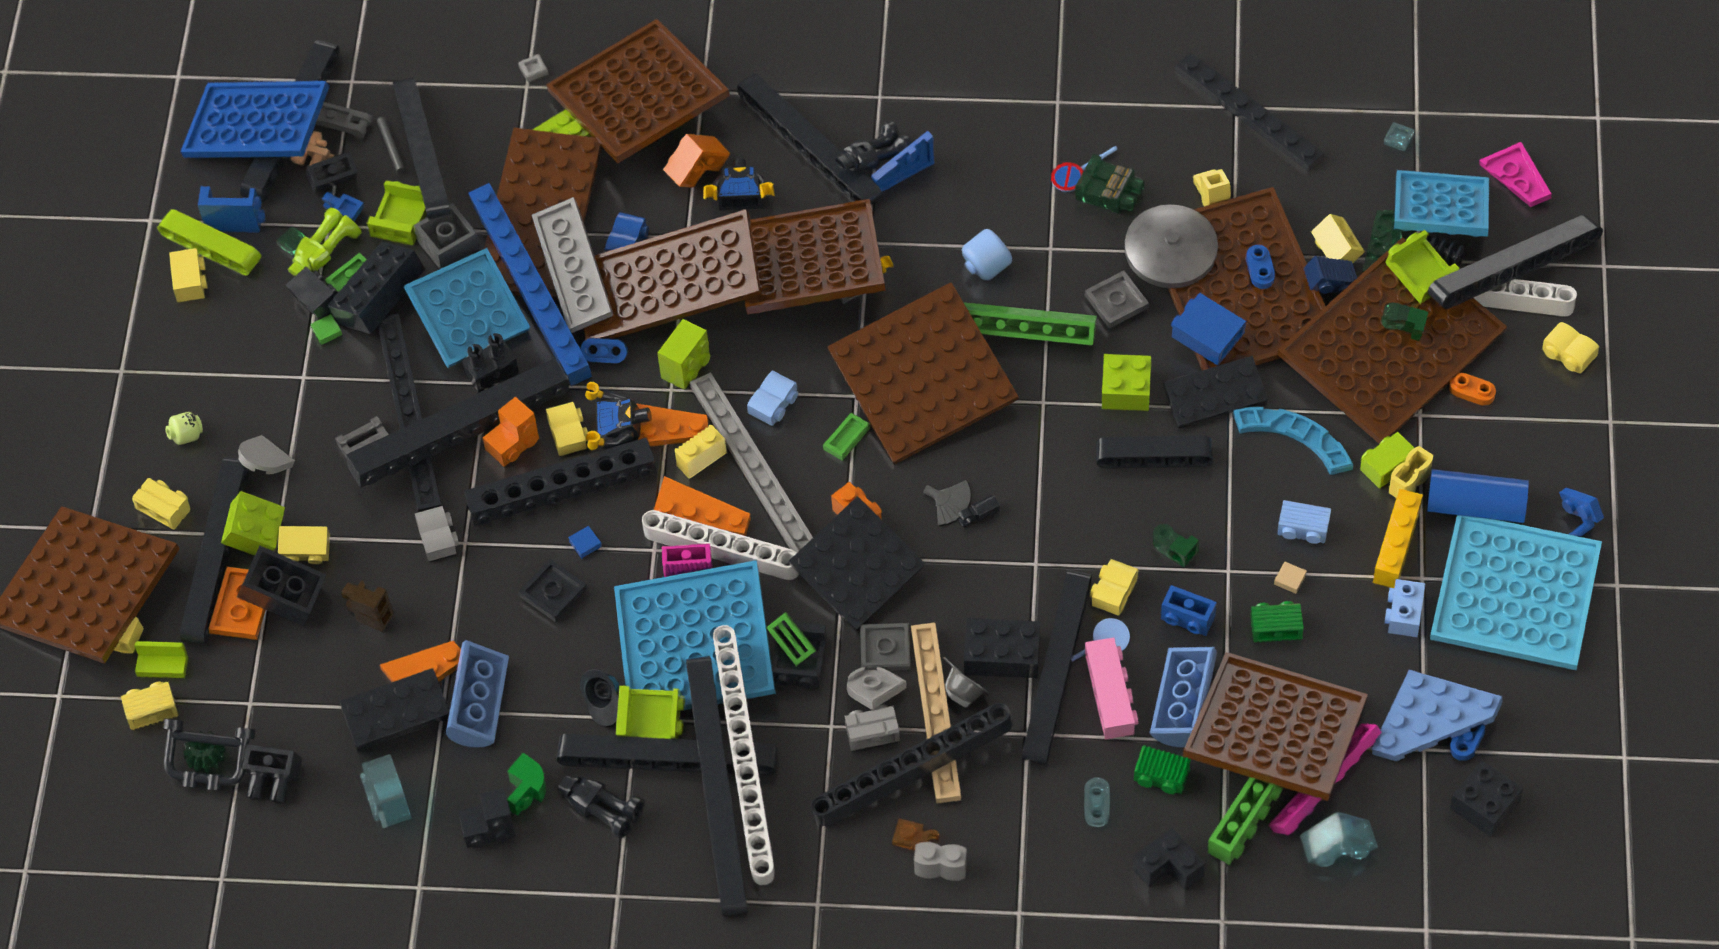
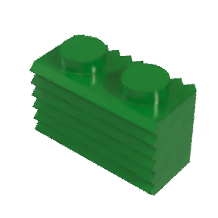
(1276, 622)
(1162, 770)

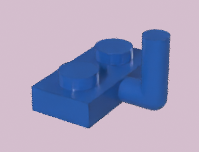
(1582, 506)

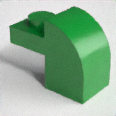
(530, 783)

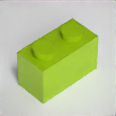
(1383, 459)

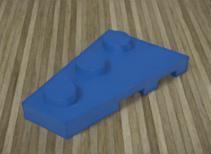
(907, 163)

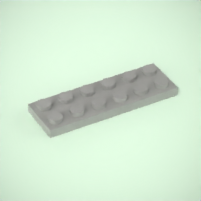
(572, 265)

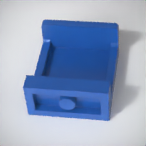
(231, 213)

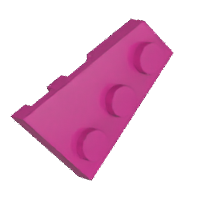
(1518, 173)

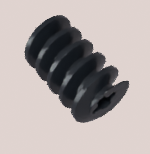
(1448, 253)

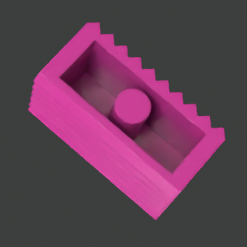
(686, 558)

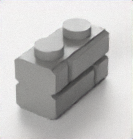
(872, 727)

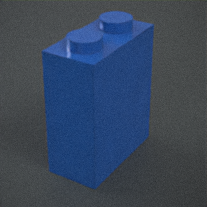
(1208, 328)

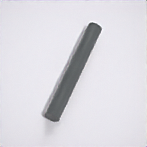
(391, 146)

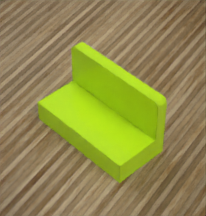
(161, 659)

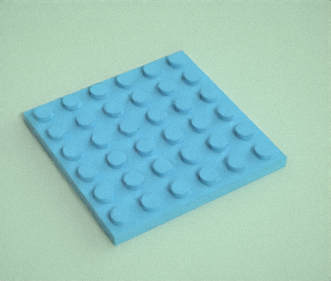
(1516, 591)

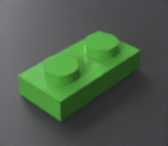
(344, 273)

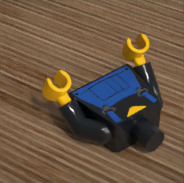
(739, 187)
(616, 418)

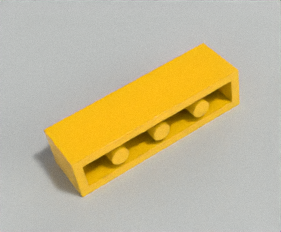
(1397, 538)

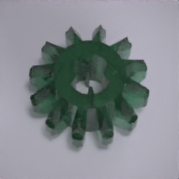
(199, 759)

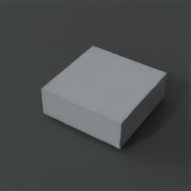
(533, 68)

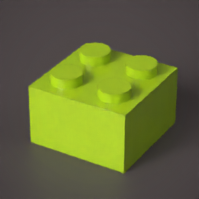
(684, 354)
(1126, 382)
(252, 523)

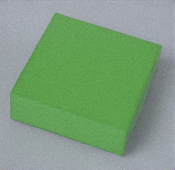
(326, 329)

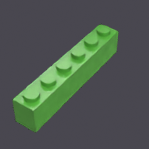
(1034, 323)

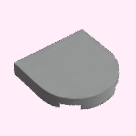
(263, 455)
(874, 686)

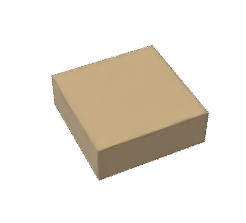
(1290, 577)

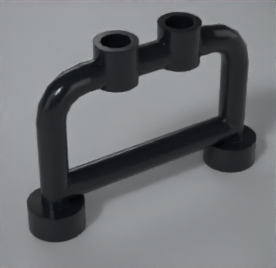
(213, 781)

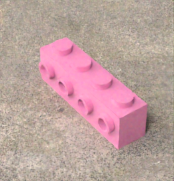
(1110, 689)

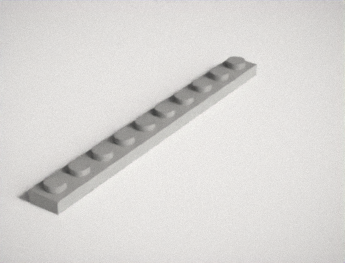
(751, 462)

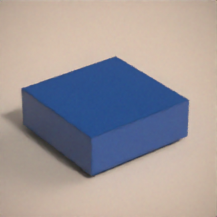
(585, 542)

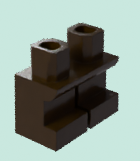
(368, 606)

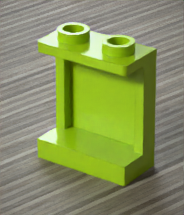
(398, 213)
(1418, 265)
(649, 713)

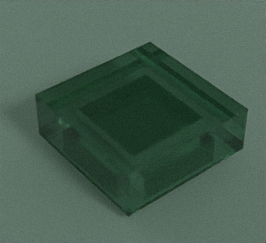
(290, 240)

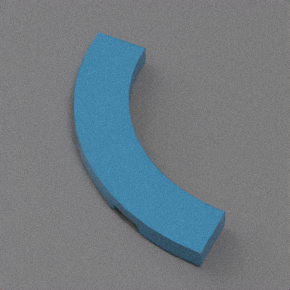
(1299, 428)

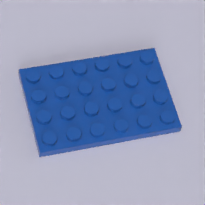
(255, 119)

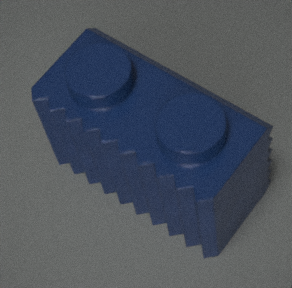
(1329, 274)

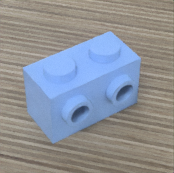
(1406, 607)

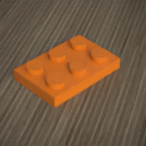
(233, 615)

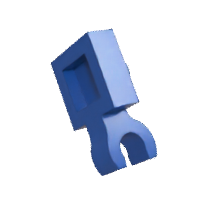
(345, 205)

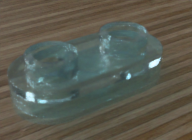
(1097, 803)

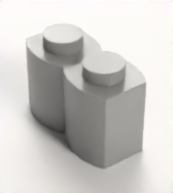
(436, 534)
(943, 861)

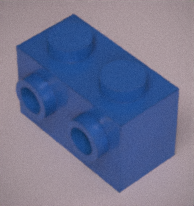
(1188, 610)

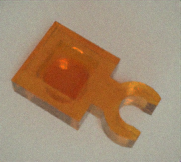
(911, 833)

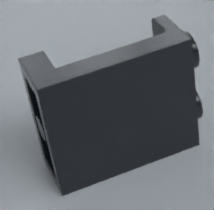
(808, 672)

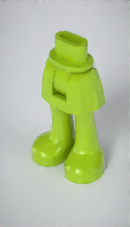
(312, 253)

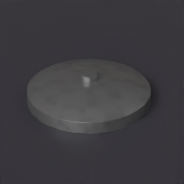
(1171, 246)

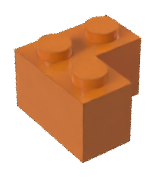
(695, 156)
(513, 434)

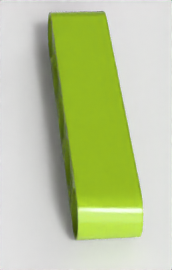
(209, 242)

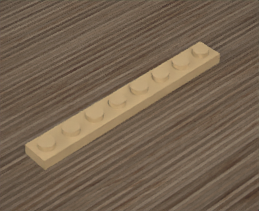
(934, 705)

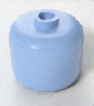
(986, 255)

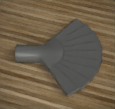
(949, 501)

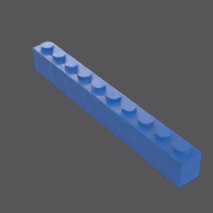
(530, 284)

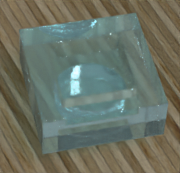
(1398, 136)

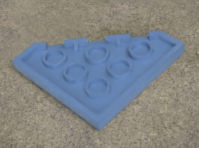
(1430, 711)

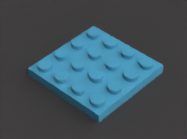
(1442, 203)
(466, 306)

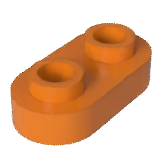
(1472, 388)

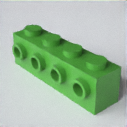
(1241, 819)

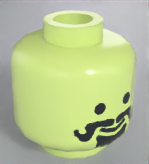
(184, 428)

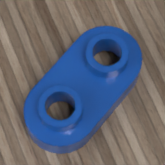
(1259, 265)
(604, 350)
(1468, 741)

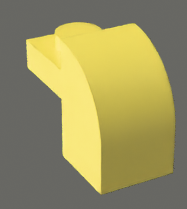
(1212, 186)

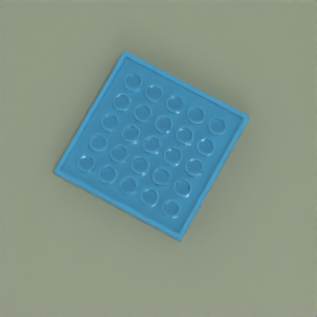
(675, 621)

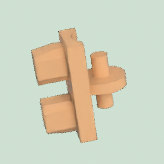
(318, 153)

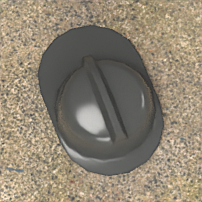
(961, 688)

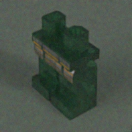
(1108, 185)

